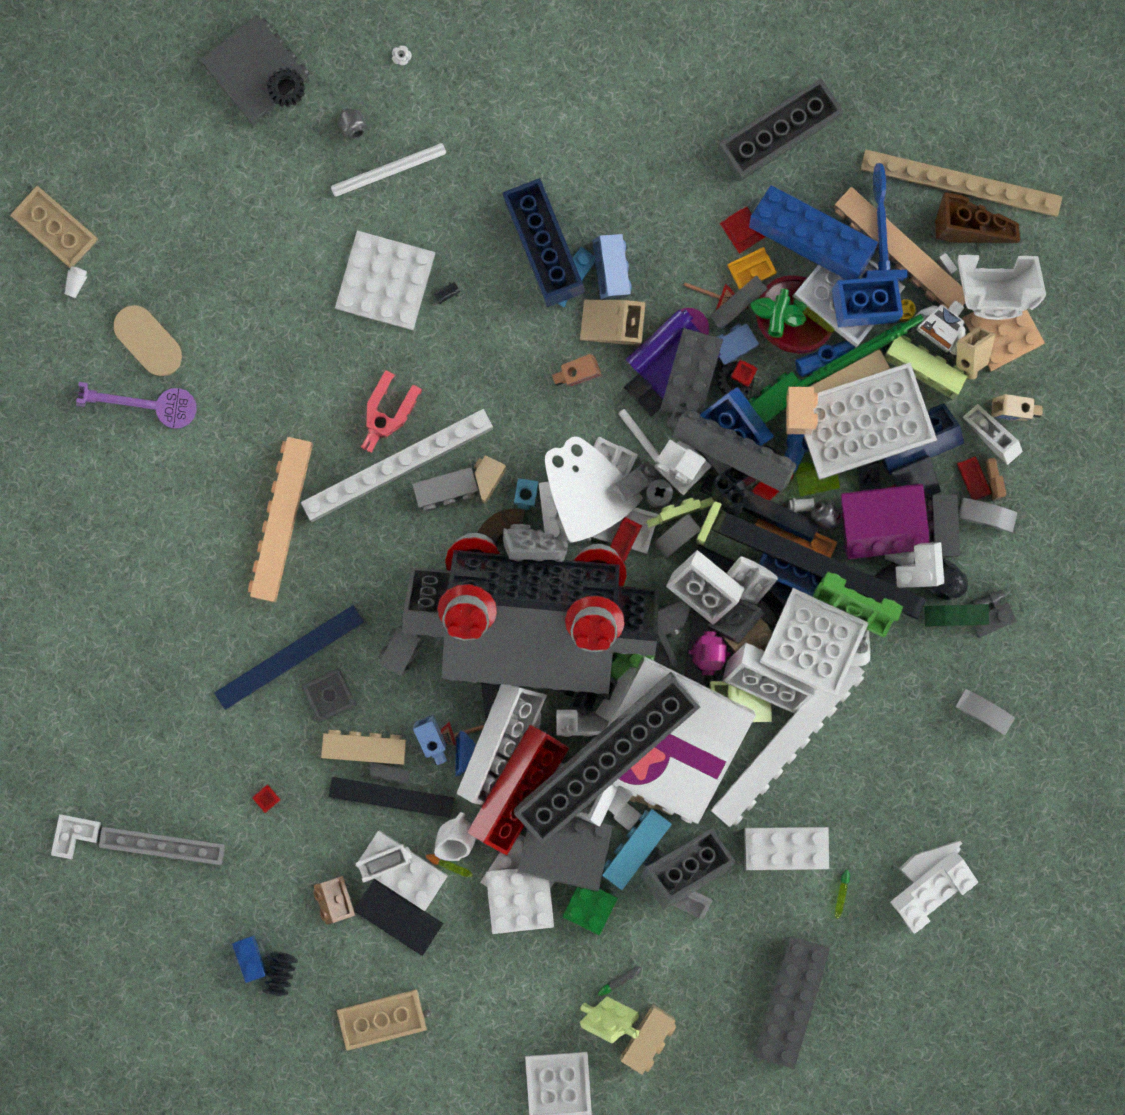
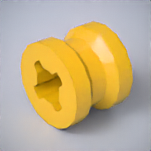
(907, 307)

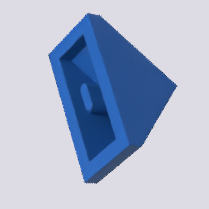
(464, 750)

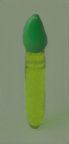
(814, 316)
(845, 879)

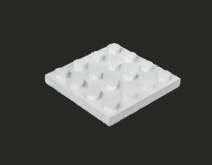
(385, 280)
(817, 295)
(814, 642)

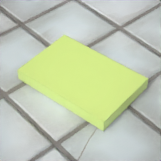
(710, 519)

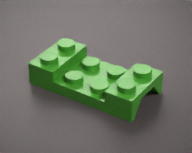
(878, 615)

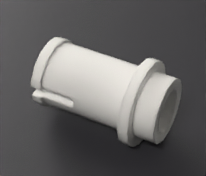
(800, 505)

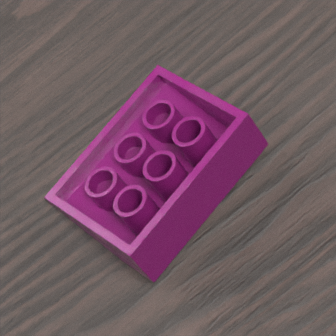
(884, 521)

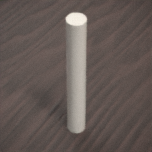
(639, 434)

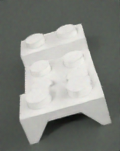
(932, 890)

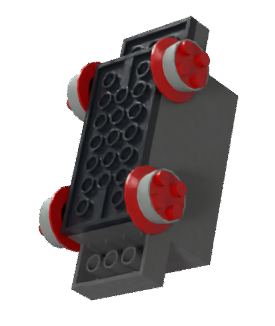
(530, 617)

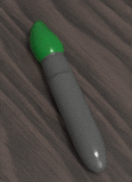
(619, 981)

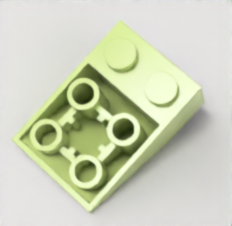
(759, 706)

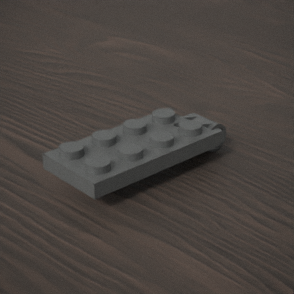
(690, 374)

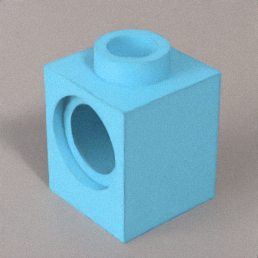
(523, 484)

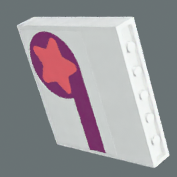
(693, 758)

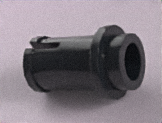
(447, 292)

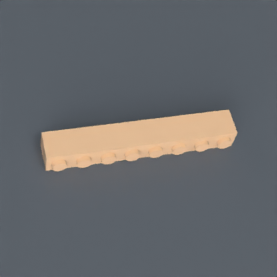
(901, 250)
(281, 519)

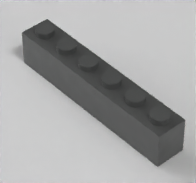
(734, 450)

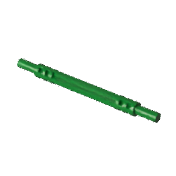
(861, 351)

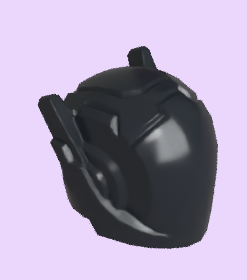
(954, 584)

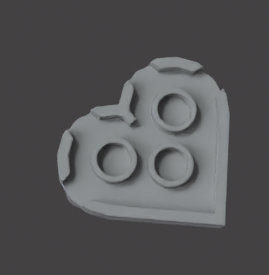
(529, 544)

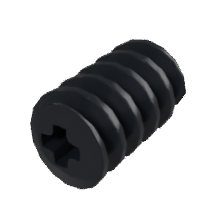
(281, 974)

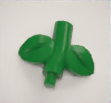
(778, 312)

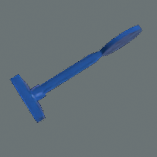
(879, 192)

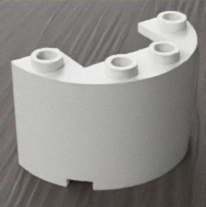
(1001, 292)

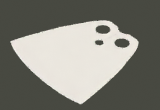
(586, 497)

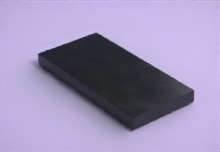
(398, 917)

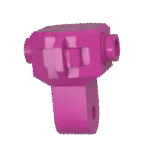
(709, 653)

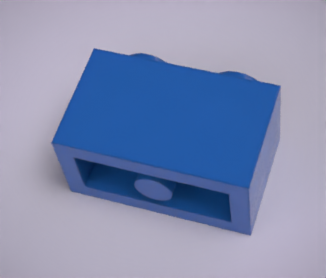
(249, 959)

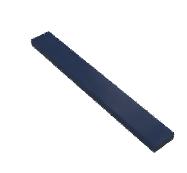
(289, 657)

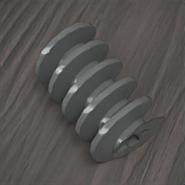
(660, 486)

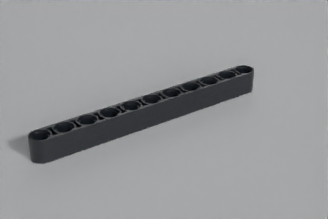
(815, 562)

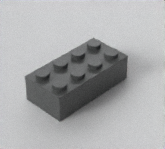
(401, 651)
(687, 869)

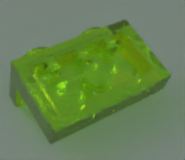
(810, 484)

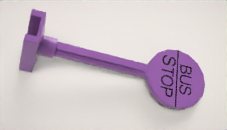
(174, 407)

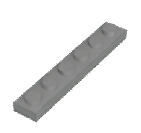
(162, 845)

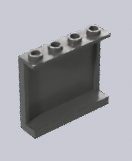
(245, 64)

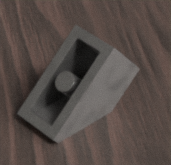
(636, 481)
(673, 618)

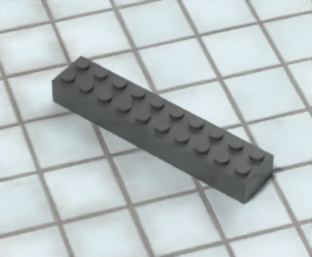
(606, 758)

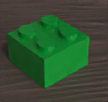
(590, 908)

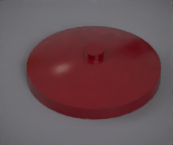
(797, 339)

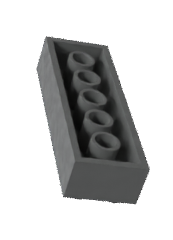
(780, 129)
(791, 1002)

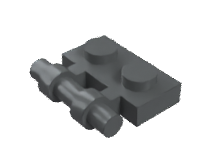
(999, 616)

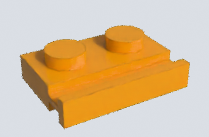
(749, 266)

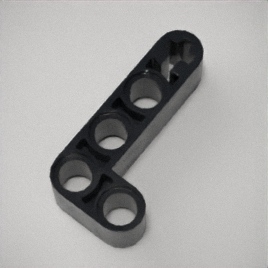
(731, 485)

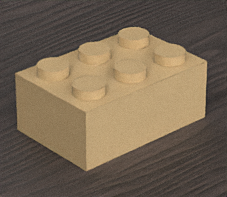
(651, 1037)

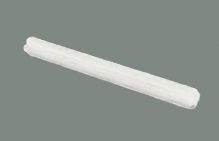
(388, 169)

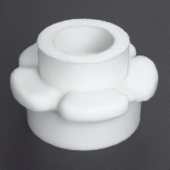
(401, 60)

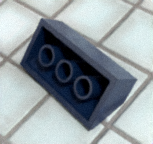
(947, 433)

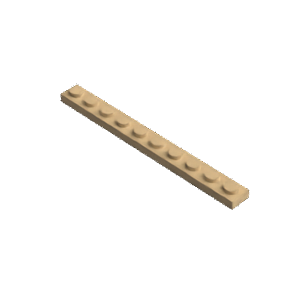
(963, 183)

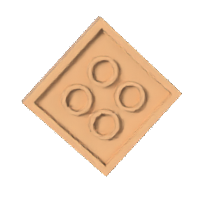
(1012, 337)

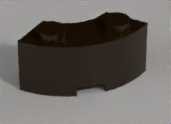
(495, 524)

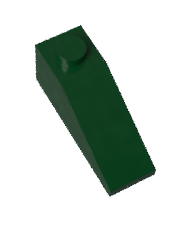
(956, 615)

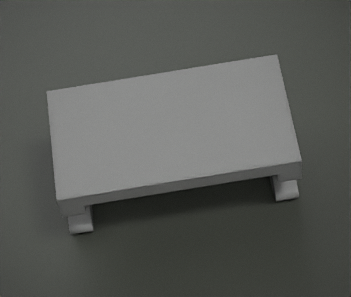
(695, 904)

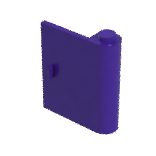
(657, 354)

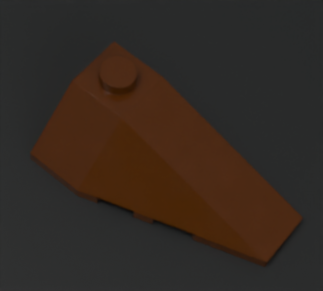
(967, 223)

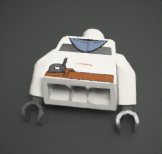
(942, 327)

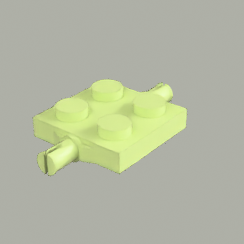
(670, 512)
(609, 1020)

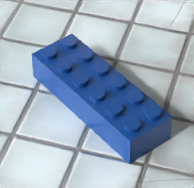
(812, 234)

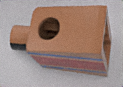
(586, 367)

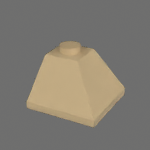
(488, 475)

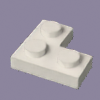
(71, 829)

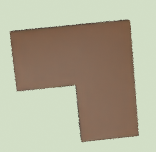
(995, 481)

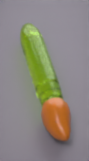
(449, 865)

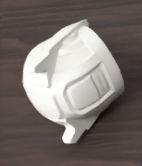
(453, 840)

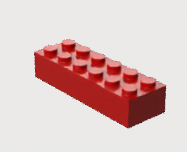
(529, 766)

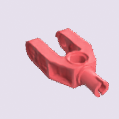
(391, 424)

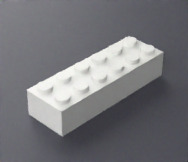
(507, 722)

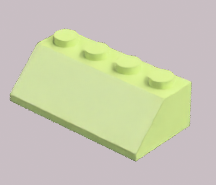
(926, 367)

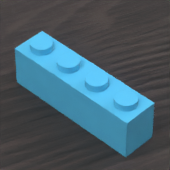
(636, 849)

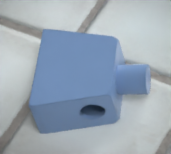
(427, 731)

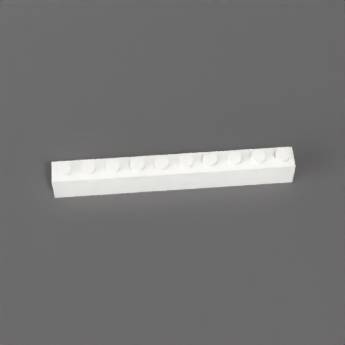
(397, 465)
(781, 750)

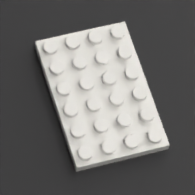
(868, 421)

